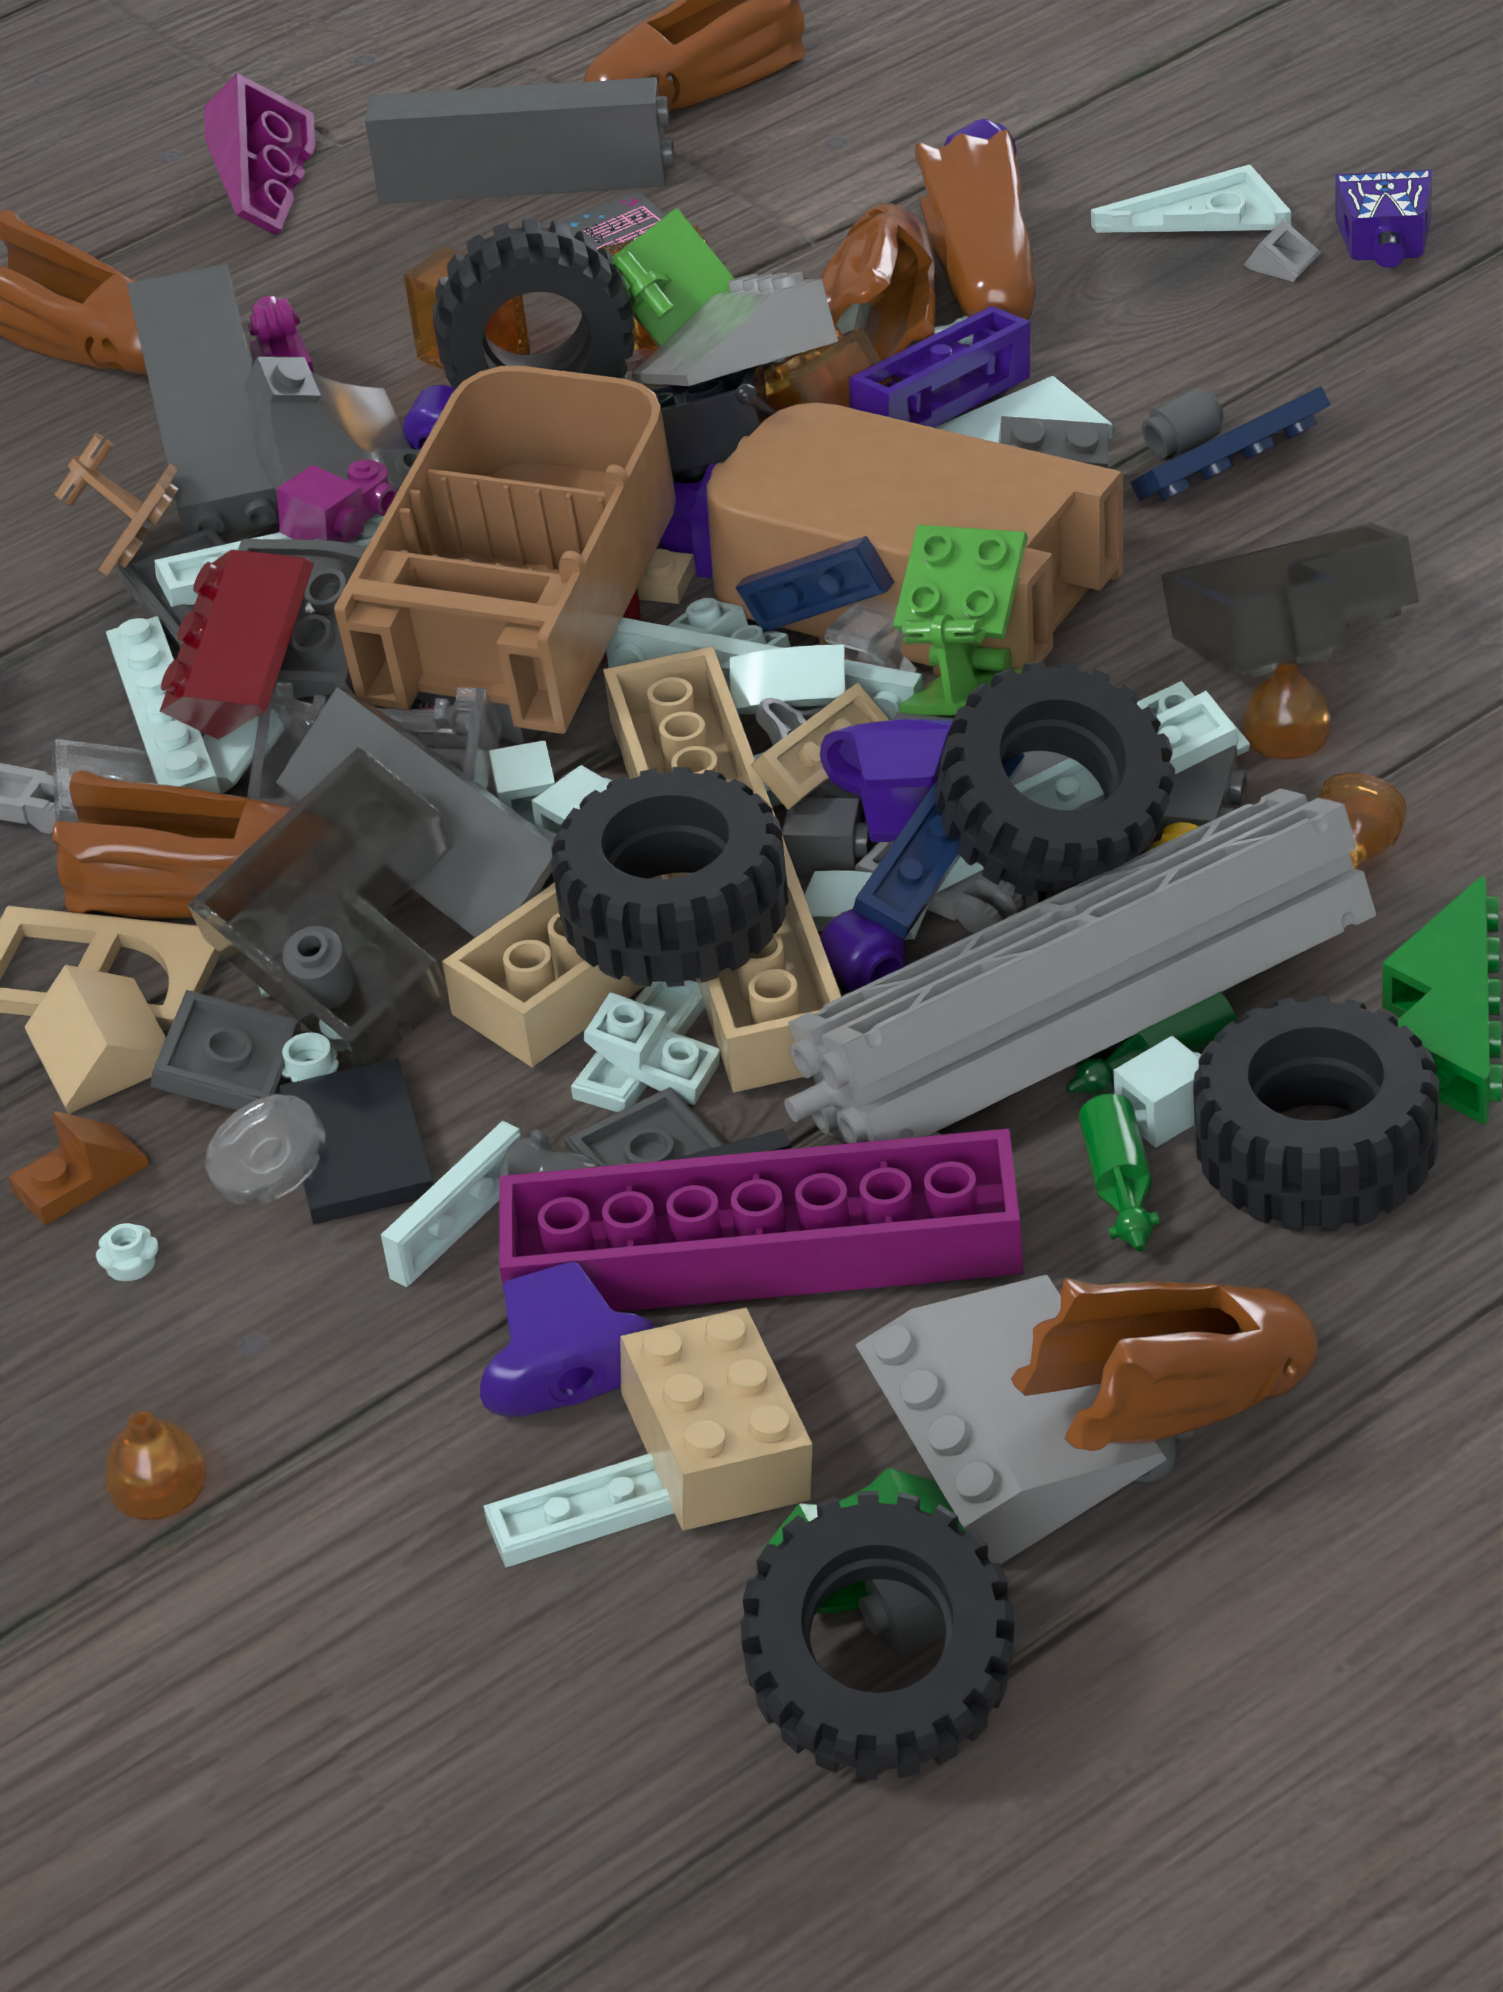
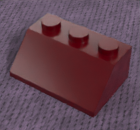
(234, 640)

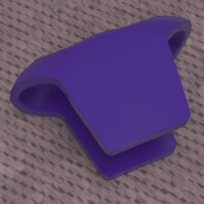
(887, 766)
(559, 1346)

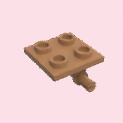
(85, 471)

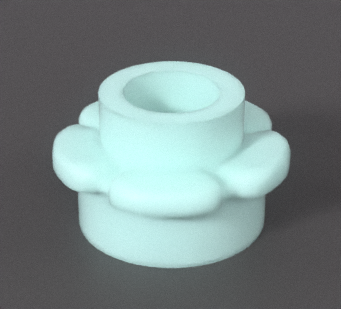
(308, 1057)
(127, 1252)

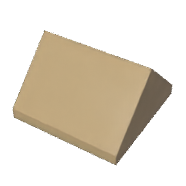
(94, 1035)

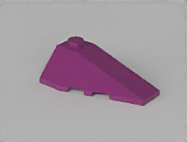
(258, 149)

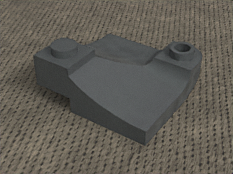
(322, 423)
(315, 651)

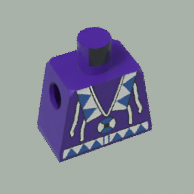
(1384, 214)

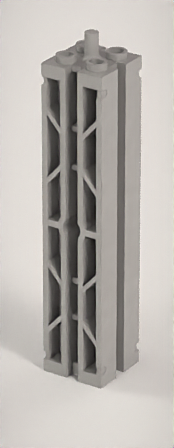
(1079, 971)

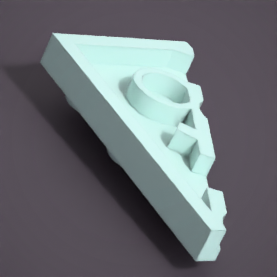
(1213, 203)

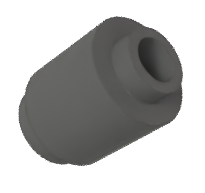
(1183, 423)
(320, 965)

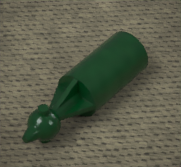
(1192, 1027)

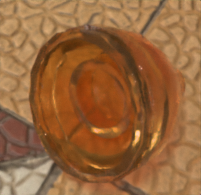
(1287, 715)
(1373, 810)
(153, 1468)

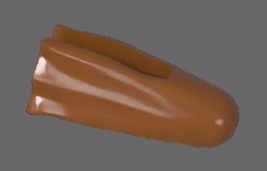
(705, 48)
(979, 222)
(893, 267)
(64, 300)
(151, 844)
(1167, 1356)

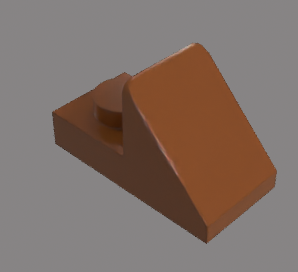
(85, 1165)

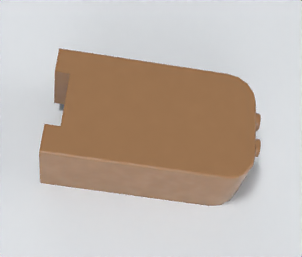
(845, 474)
(512, 545)

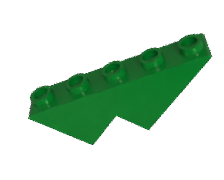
(1446, 998)

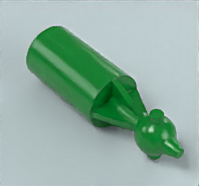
(1119, 1165)

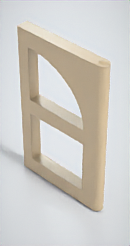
(175, 946)

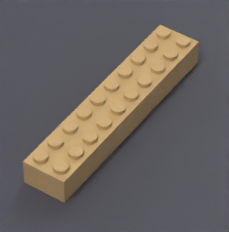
(683, 716)

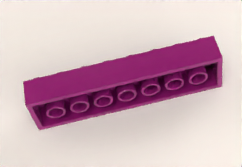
(771, 1221)

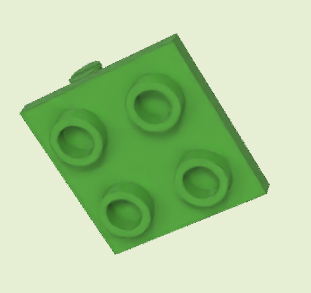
(669, 275)
(968, 577)
(957, 680)

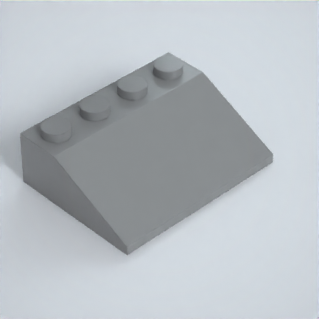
(743, 328)
(982, 1439)

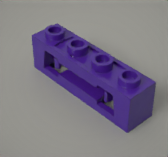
(945, 375)

